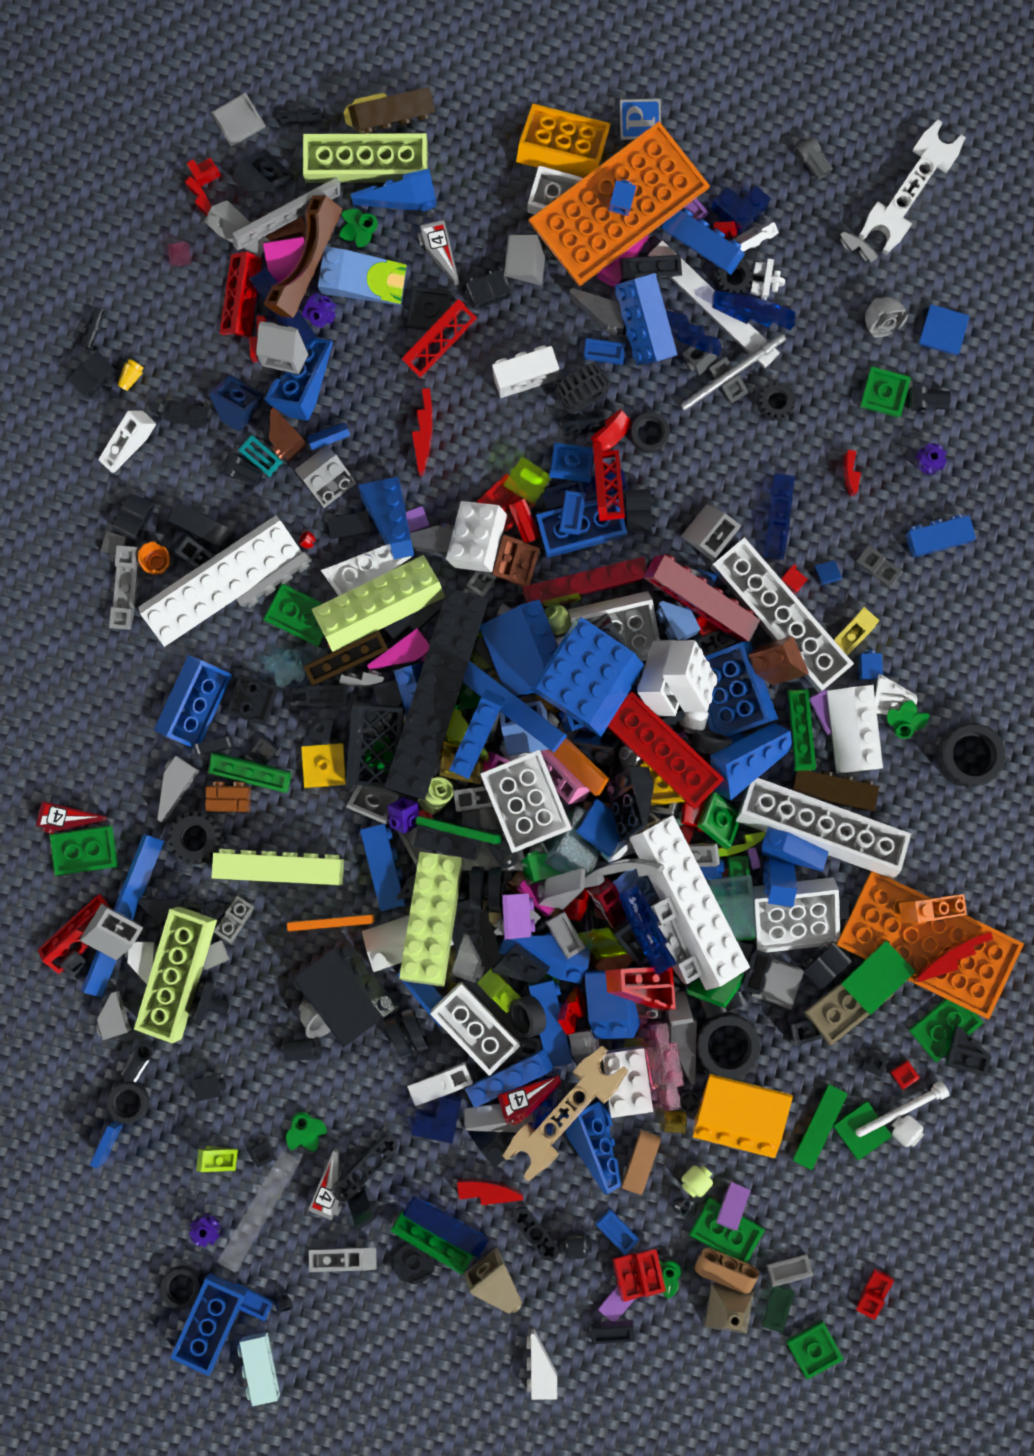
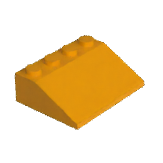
(562, 141)
(742, 1116)

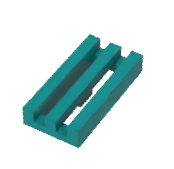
(272, 467)

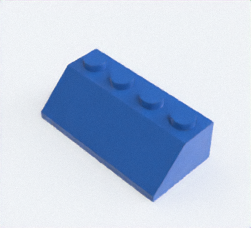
(193, 702)

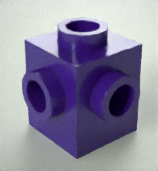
(319, 310)
(927, 464)
(403, 815)
(208, 1223)

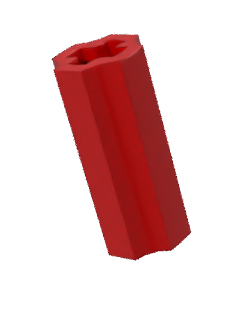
(524, 520)

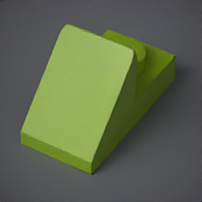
(498, 989)
(216, 1159)

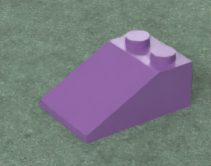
(517, 916)

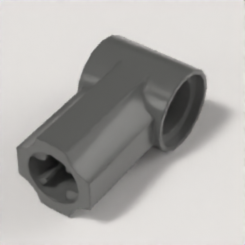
(810, 153)

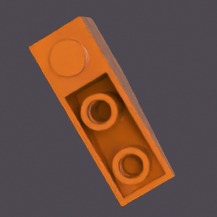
(932, 909)

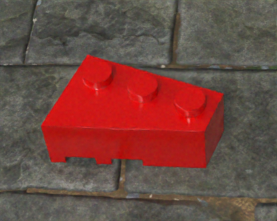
(643, 986)

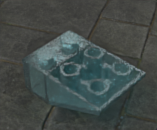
(736, 902)

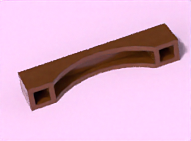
(320, 221)

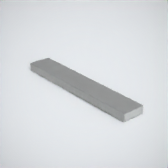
(282, 215)

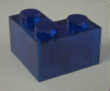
(742, 212)
(439, 1126)

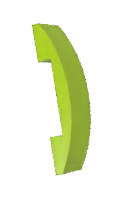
(749, 841)

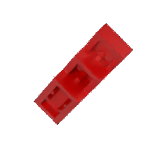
(423, 438)
(947, 960)

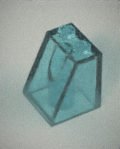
(570, 850)

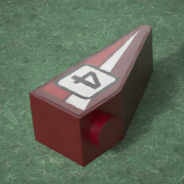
(61, 818)
(608, 902)
(524, 1100)

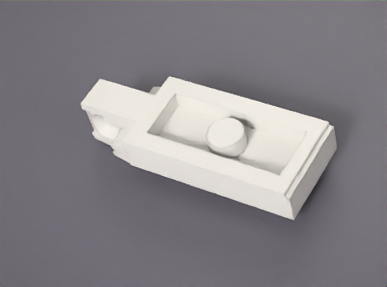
(756, 234)

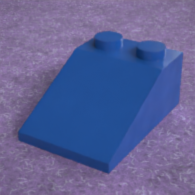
(607, 1013)

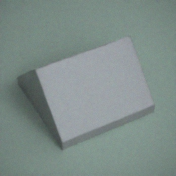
(525, 258)
(372, 802)

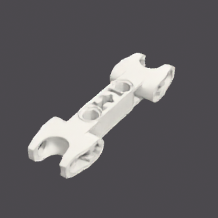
(933, 155)

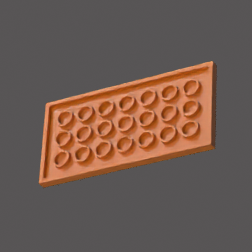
(591, 237)
(878, 919)

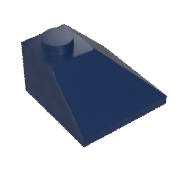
(235, 402)

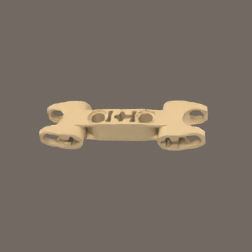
(539, 1141)

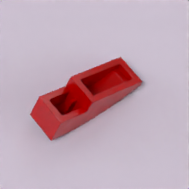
(488, 1191)

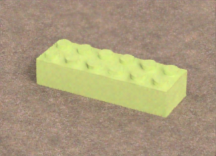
(363, 157)
(378, 603)
(277, 868)
(431, 919)
(175, 974)

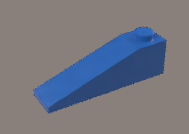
(411, 193)
(298, 393)
(549, 952)
(593, 1143)

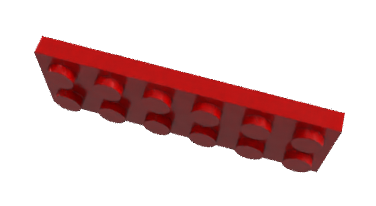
(664, 751)

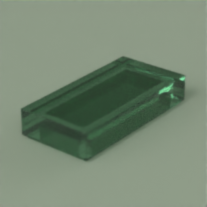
(778, 1308)

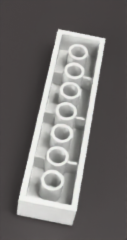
(219, 580)
(781, 612)
(826, 826)
(698, 912)

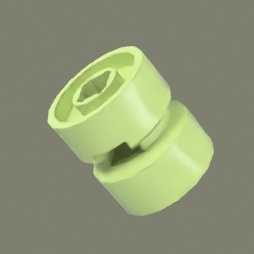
(438, 795)

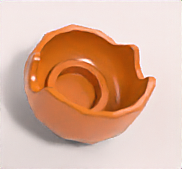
(154, 558)

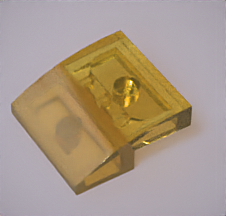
(448, 754)

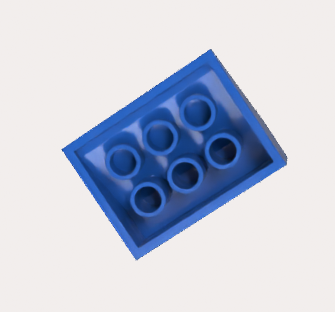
(520, 646)
(740, 695)

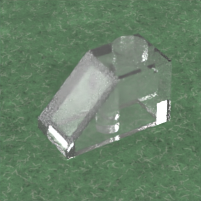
(468, 961)

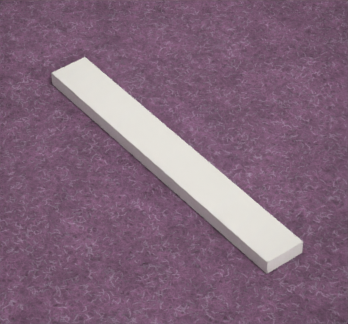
(702, 294)

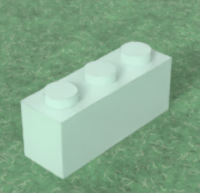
(258, 1369)

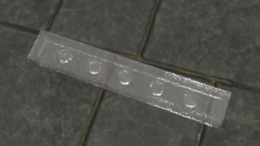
(259, 1211)

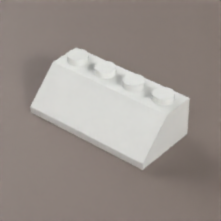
(854, 729)
(386, 943)

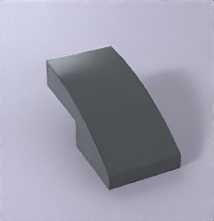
(733, 388)
(879, 567)

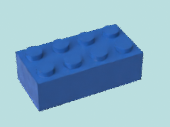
(645, 319)
(592, 530)
(209, 1324)

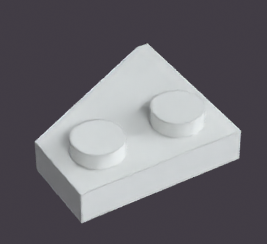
(890, 695)

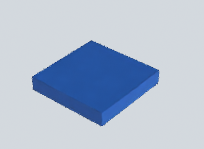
(944, 330)
(572, 462)
(600, 828)
(106, 1144)

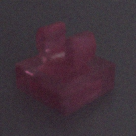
(179, 254)

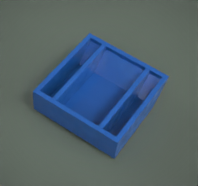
(589, 676)

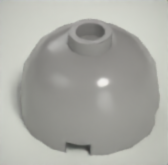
(885, 315)

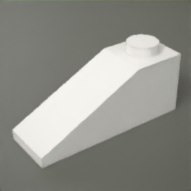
(127, 439)

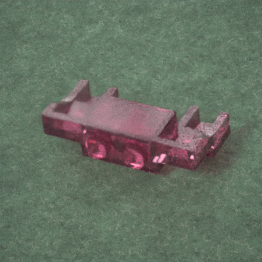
(663, 1065)

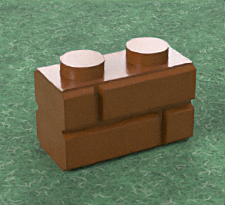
(228, 798)

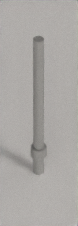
(765, 349)

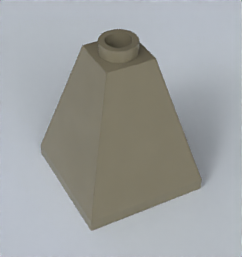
(492, 1282)
(728, 1309)

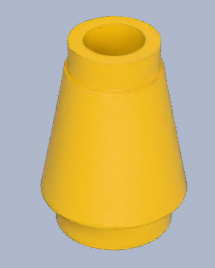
(130, 373)

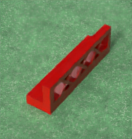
(243, 295)
(430, 336)
(600, 475)
(71, 932)

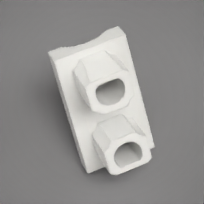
(762, 288)

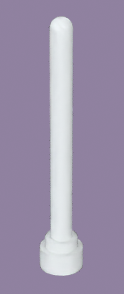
(937, 1091)

